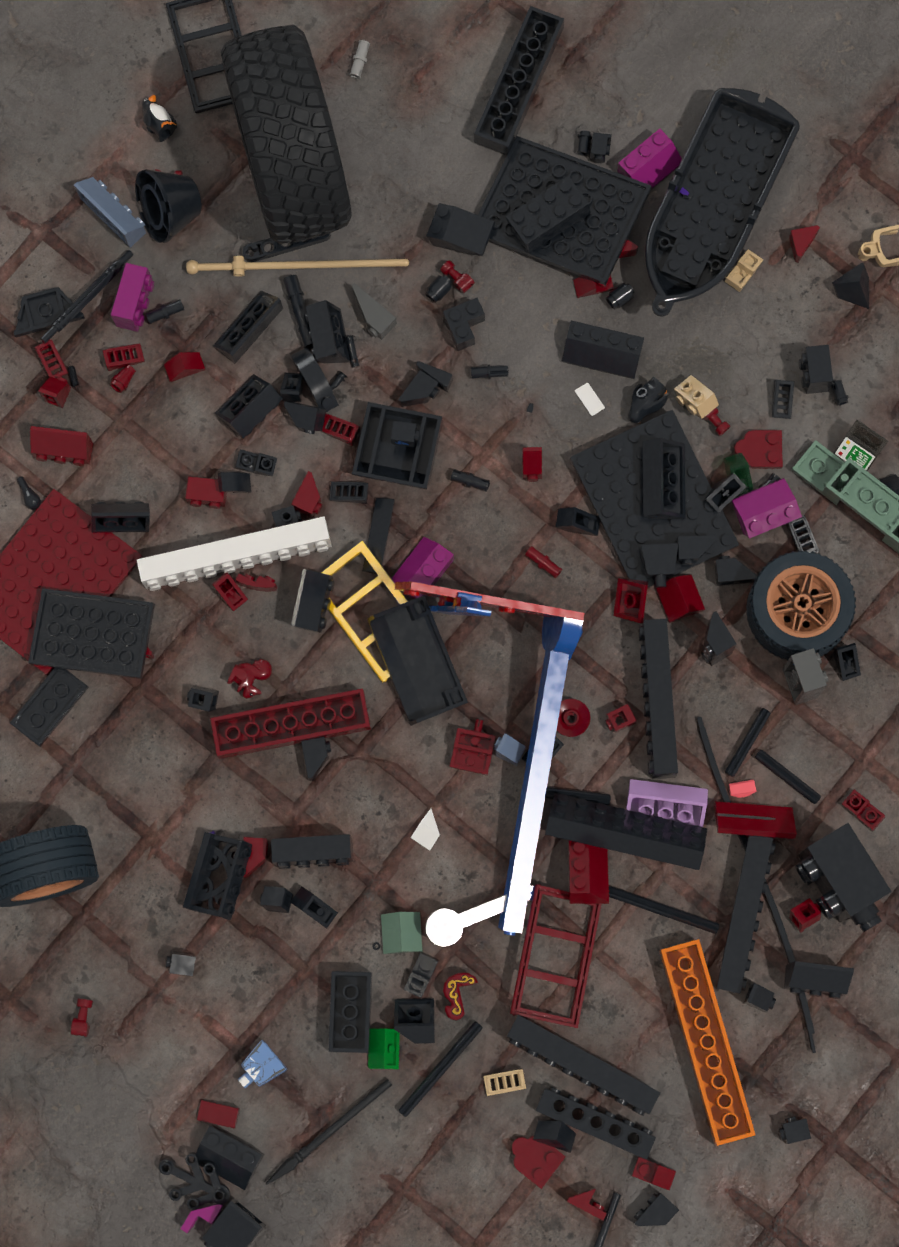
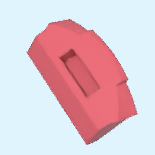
(742, 789)

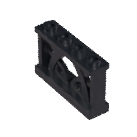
(204, 865)

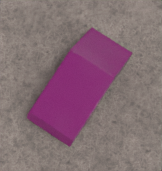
(208, 1213)

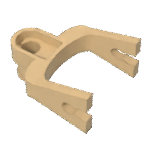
(873, 248)

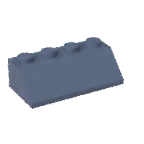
(110, 211)

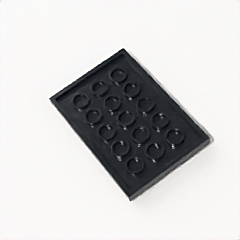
(91, 633)

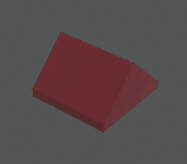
(680, 598)
(630, 599)

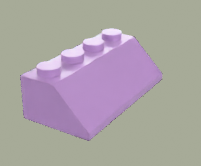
(668, 801)

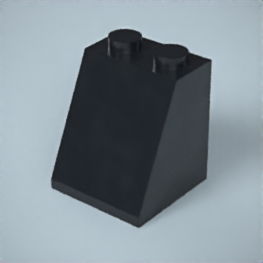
(234, 1227)

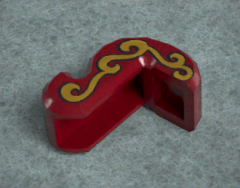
(452, 993)

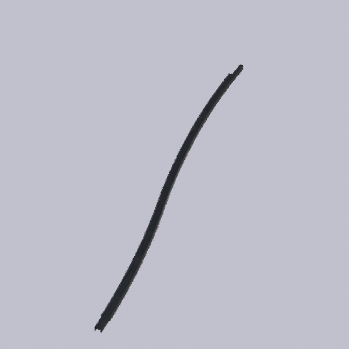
(769, 898)

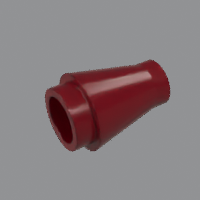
(122, 379)

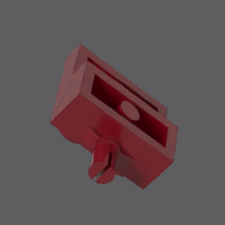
(473, 750)

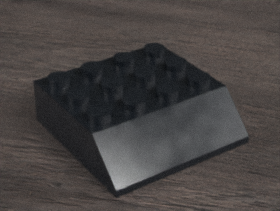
(396, 463)

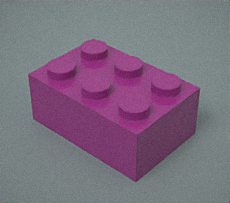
(132, 297)

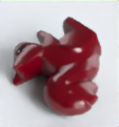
(246, 673)

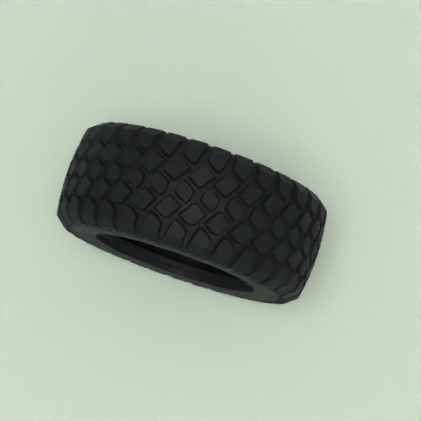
(287, 133)

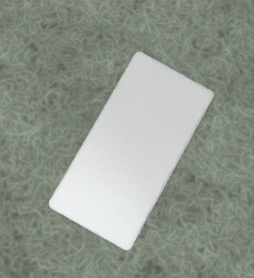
(589, 399)

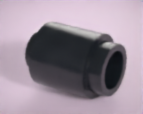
(438, 288)
(620, 295)

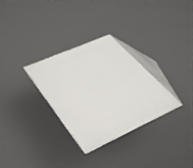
(427, 831)

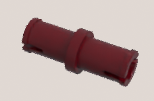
(543, 562)

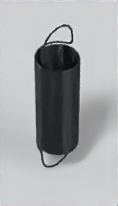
(73, 376)

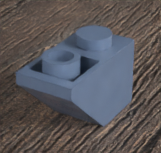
(509, 749)

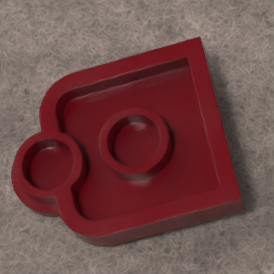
(762, 449)
(536, 1160)

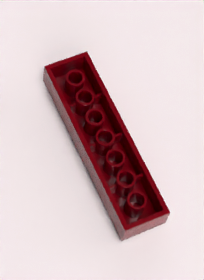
(290, 723)

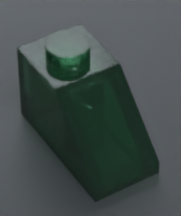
(739, 465)

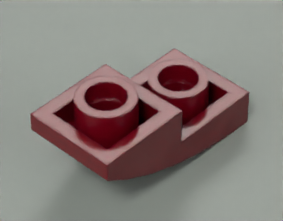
(262, 583)
(863, 810)

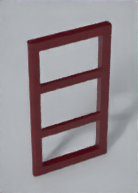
(523, 971)

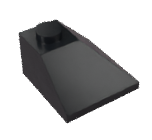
(415, 1019)

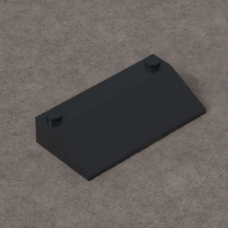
(417, 660)

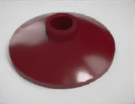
(579, 711)

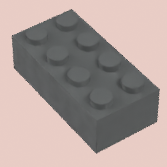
(805, 676)

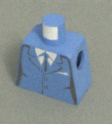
(261, 1066)

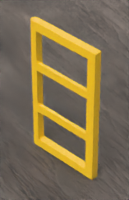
(337, 611)

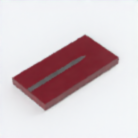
(755, 820)

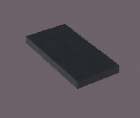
(49, 705)

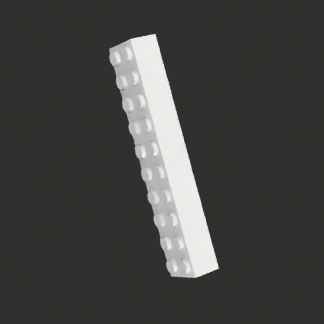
(234, 553)

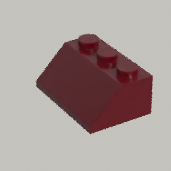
(60, 445)
(588, 874)

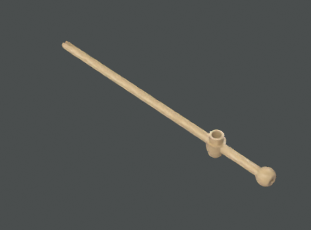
(238, 265)

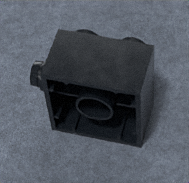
(844, 877)

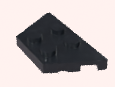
(41, 310)

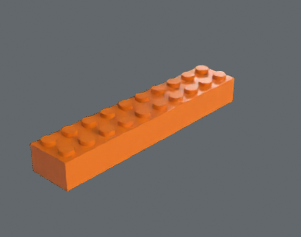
(707, 1043)

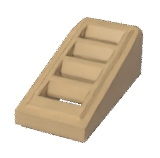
(519, 1072)

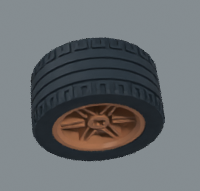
(809, 573)
(46, 865)

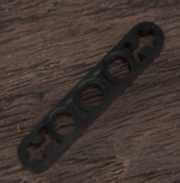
(278, 248)

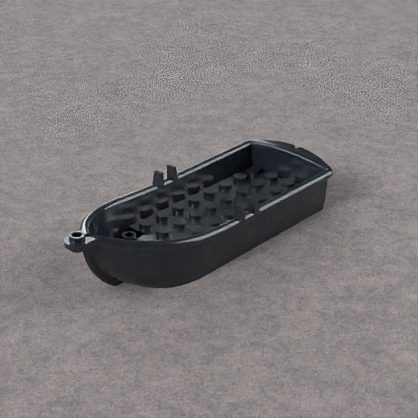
(728, 181)

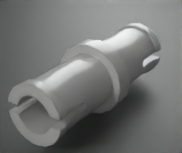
(359, 59)

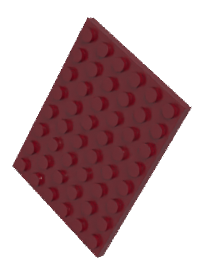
(56, 554)

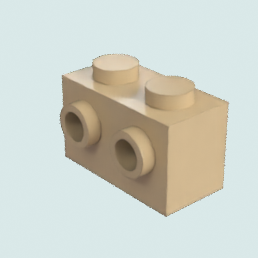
(696, 397)

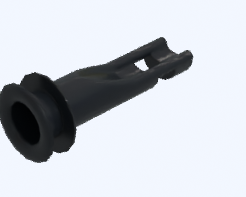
(352, 350)
(339, 378)

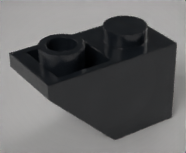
(657, 1213)

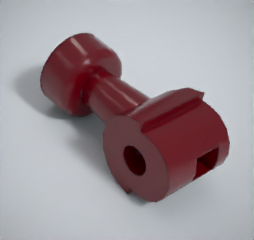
(462, 281)
(715, 420)
(80, 1025)

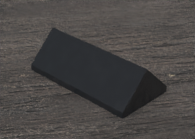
(248, 326)

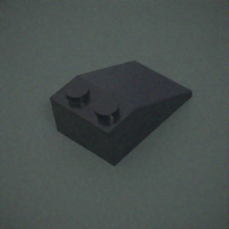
(459, 230)

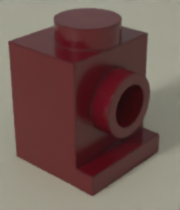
(623, 712)
(805, 908)

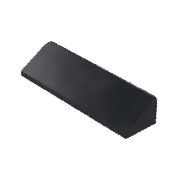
(379, 531)

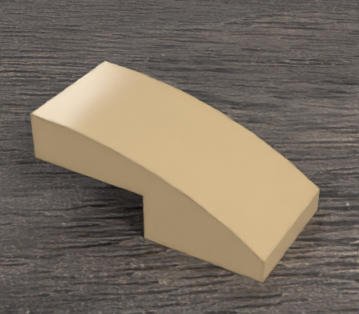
(744, 270)

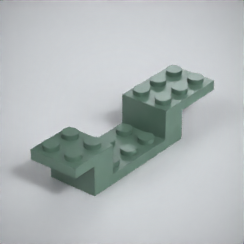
(853, 487)

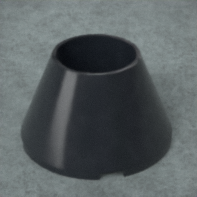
(166, 202)

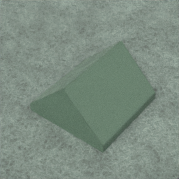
(401, 932)

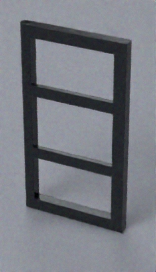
(180, 39)

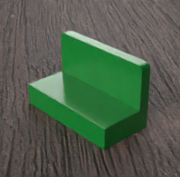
(384, 1049)

